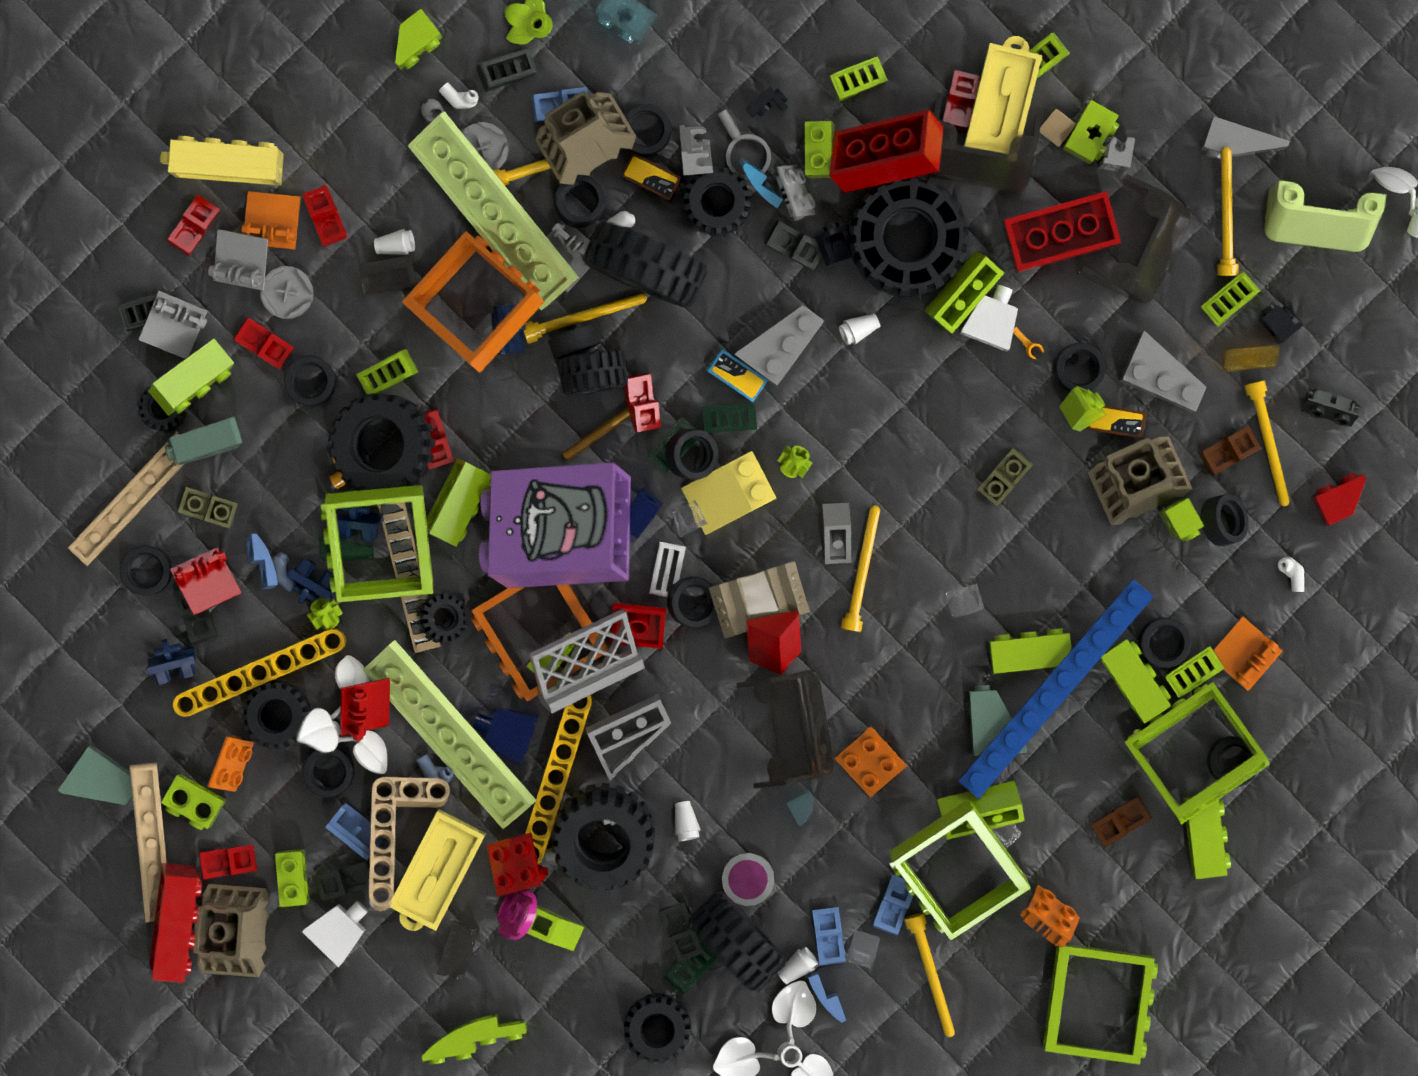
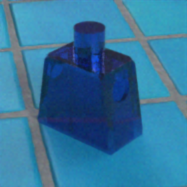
(642, 511)
(508, 732)

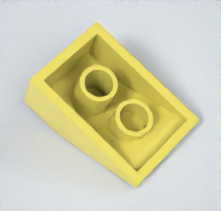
(730, 492)

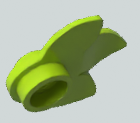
(523, 20)

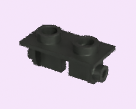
(1342, 412)

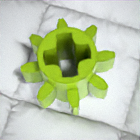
(794, 461)
(324, 613)

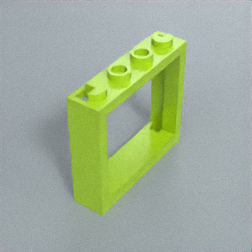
(380, 588)
(1221, 787)
(982, 907)
(1056, 998)

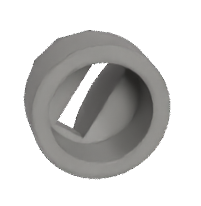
(426, 110)

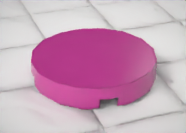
(517, 914)

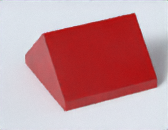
(646, 624)
(774, 640)

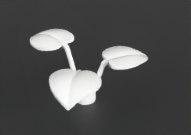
(1400, 182)
(323, 733)
(791, 1006)

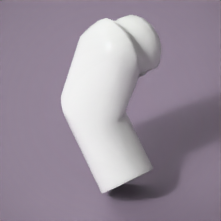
(459, 100)
(623, 219)
(1294, 571)

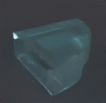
(801, 807)

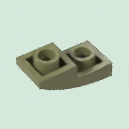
(1005, 476)
(207, 507)

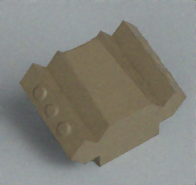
(583, 135)
(1139, 479)
(758, 596)
(231, 930)

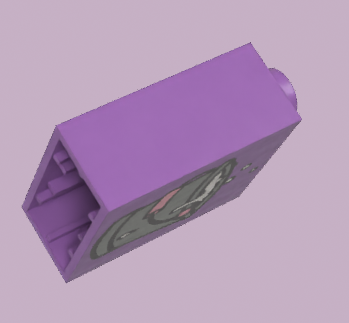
(557, 525)

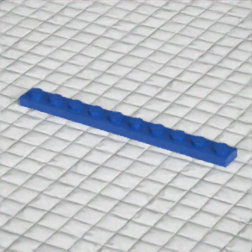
(1055, 688)

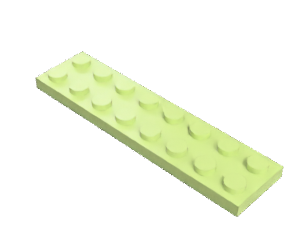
(491, 207)
(450, 735)

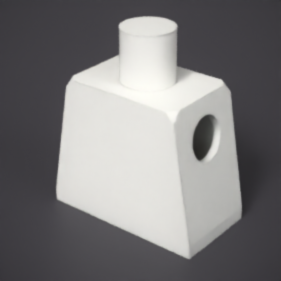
(992, 320)
(337, 931)

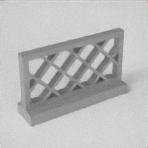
(590, 677)

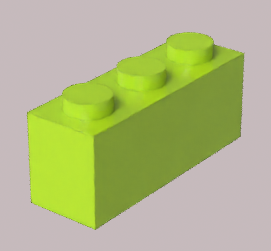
(964, 291)
(192, 378)
(457, 502)
(1028, 651)
(1135, 680)
(998, 806)
(1206, 842)

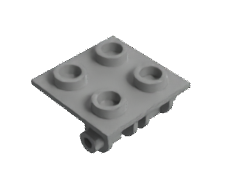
(793, 181)
(571, 246)
(240, 260)
(173, 325)

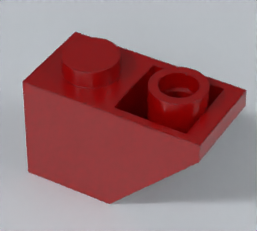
(1339, 501)

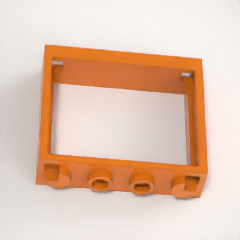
(445, 270)
(495, 644)

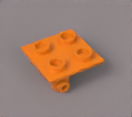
(272, 218)
(1246, 653)
(870, 761)
(231, 763)
(1054, 914)

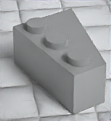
(781, 345)
(1161, 375)
(627, 733)

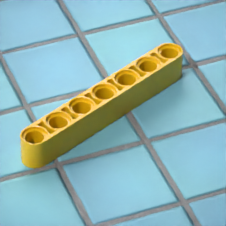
(248, 679)
(563, 765)

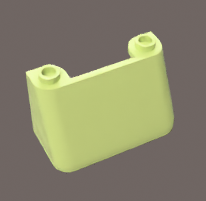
(1320, 227)

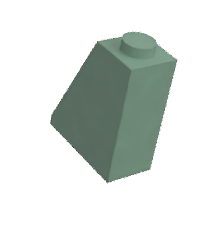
(203, 442)
(987, 717)
(99, 778)

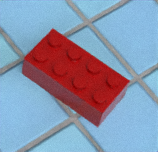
(886, 151)
(1061, 232)
(173, 923)

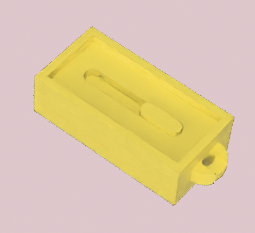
(1003, 96)
(223, 161)
(436, 871)

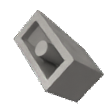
(836, 533)

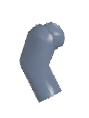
(280, 562)
(432, 771)

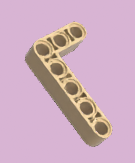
(387, 830)

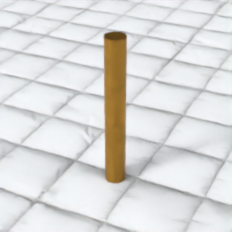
(596, 434)

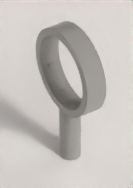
(737, 137)

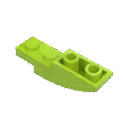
(462, 1039)

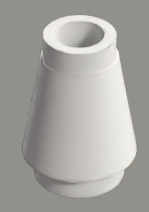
(397, 243)
(858, 328)
(685, 822)
(798, 965)

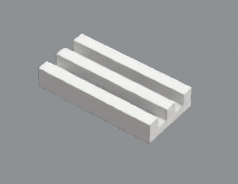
(671, 547)

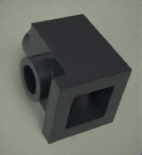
(1279, 322)

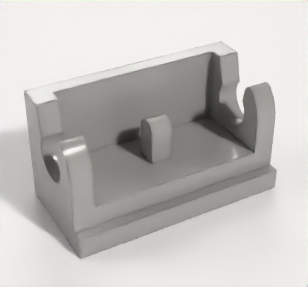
(695, 153)
(1117, 158)

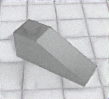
(1238, 138)

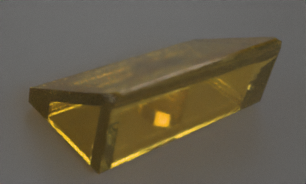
(1250, 358)

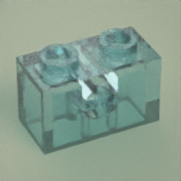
(640, 16)

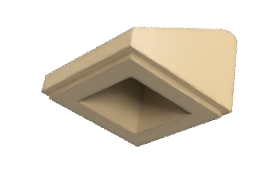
(1057, 127)

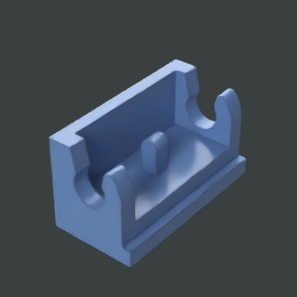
(352, 830)

